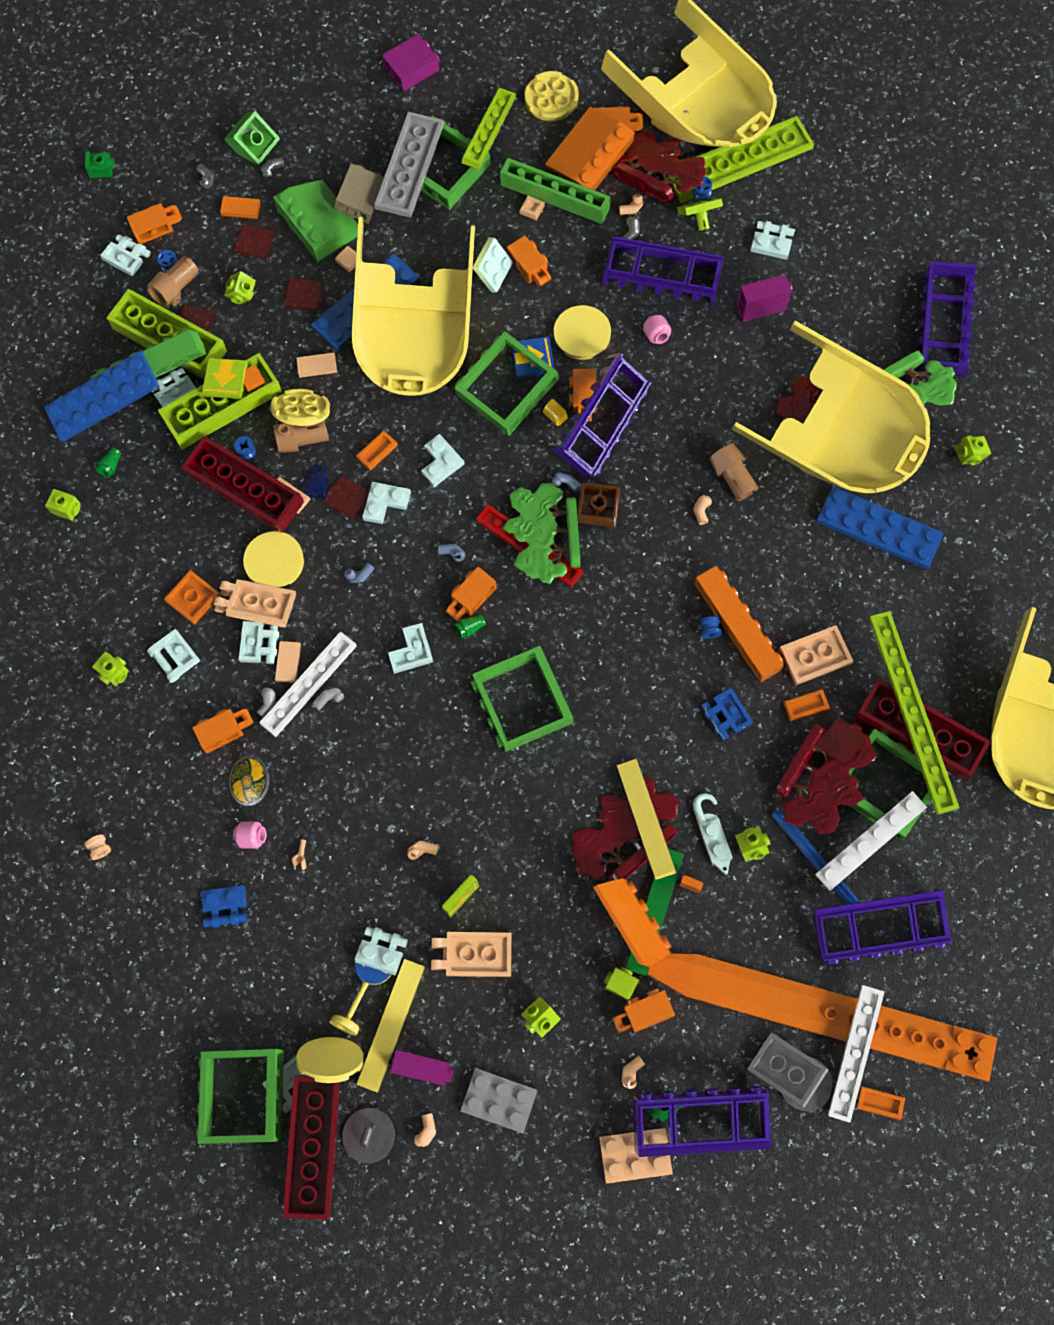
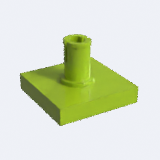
(699, 209)

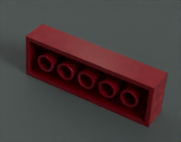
(243, 484)
(958, 745)
(311, 1149)

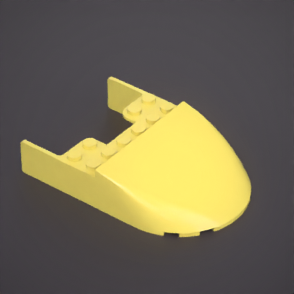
(722, 88)
(410, 334)
(863, 429)
(1025, 724)

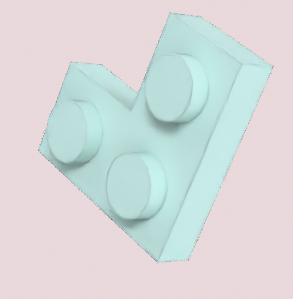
(445, 461)
(383, 496)
(415, 654)

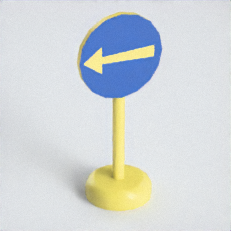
(368, 976)

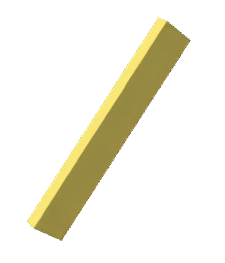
(646, 819)
(390, 1026)

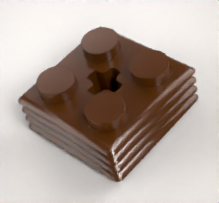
(589, 496)

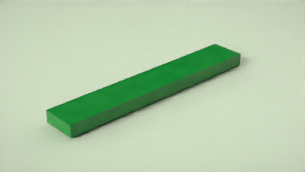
(658, 903)

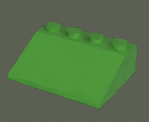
(313, 218)

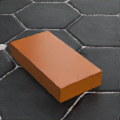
(240, 207)
(376, 450)
(806, 705)
(880, 1103)

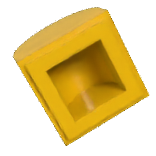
(555, 412)

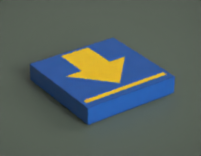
(542, 349)

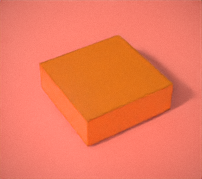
(252, 378)
(691, 884)

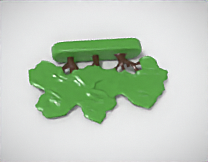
(940, 385)
(538, 526)

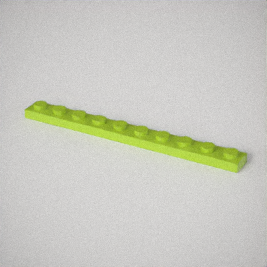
(914, 713)

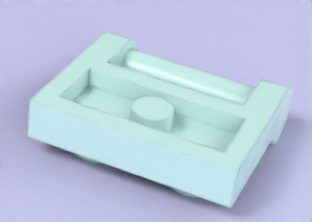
(178, 650)

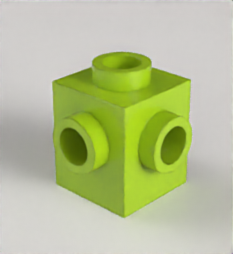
(240, 288)
(972, 450)
(111, 669)
(753, 843)
(540, 1017)

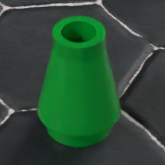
(107, 465)
(468, 626)

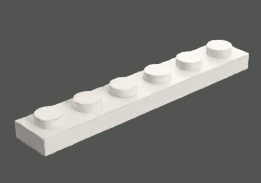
(308, 684)
(870, 841)
(855, 1053)

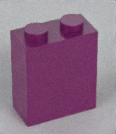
(411, 62)
(764, 297)
(422, 1068)

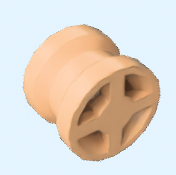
(97, 847)

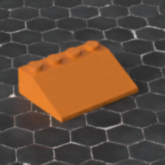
(591, 149)
(633, 921)

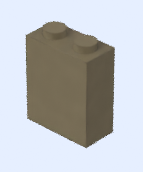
(359, 193)

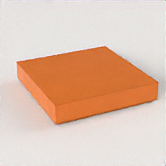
(192, 597)

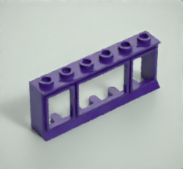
(666, 252)
(953, 270)
(590, 404)
(875, 951)
(691, 1098)

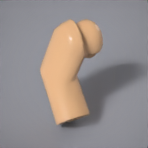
(634, 206)
(699, 509)
(421, 848)
(629, 1072)
(427, 1132)

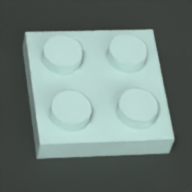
(492, 264)

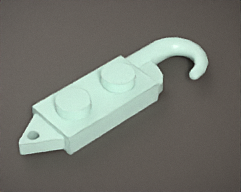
(712, 834)

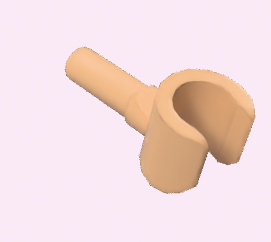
(299, 858)

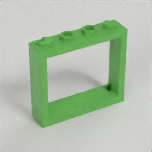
(450, 197)
(527, 404)
(508, 665)
(899, 750)
(274, 1096)

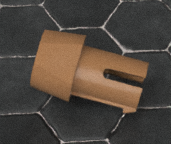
(167, 286)
(291, 436)
(729, 464)

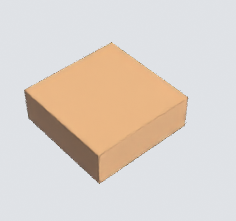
(532, 207)
(347, 259)

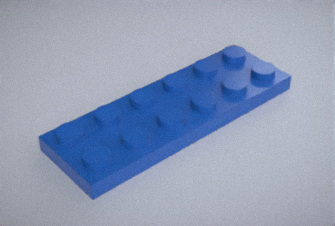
(337, 321)
(102, 396)
(880, 527)

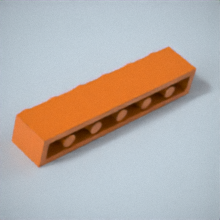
(739, 624)

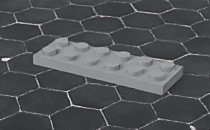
(409, 164)

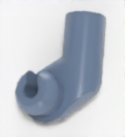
(568, 479)
(453, 550)
(359, 576)

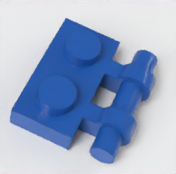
(733, 712)
(224, 899)

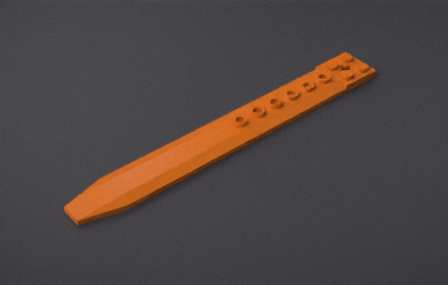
(825, 1013)

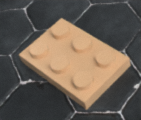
(816, 655)
(624, 1164)

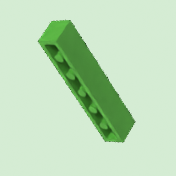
(555, 190)
(170, 353)

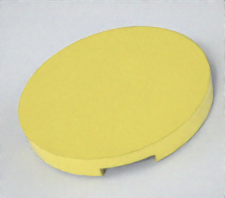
(551, 96)
(582, 332)
(300, 407)
(273, 559)
(329, 1059)

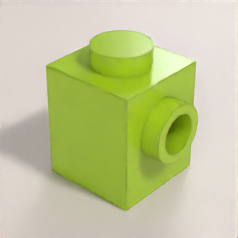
(63, 504)
(621, 983)

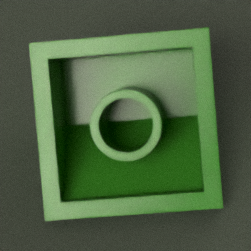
(252, 138)

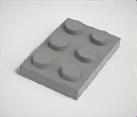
(787, 1070)
(499, 1100)

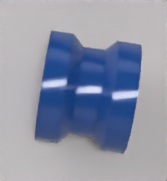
(705, 194)
(165, 257)
(245, 453)
(710, 627)

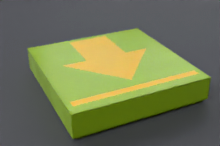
(224, 378)
(462, 893)

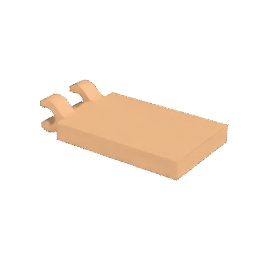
(256, 602)
(474, 954)

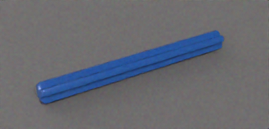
(811, 853)

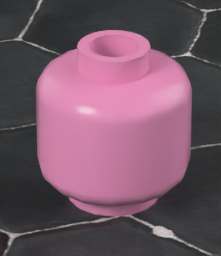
(657, 329)
(249, 834)

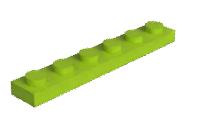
(488, 128)

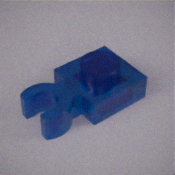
(317, 484)

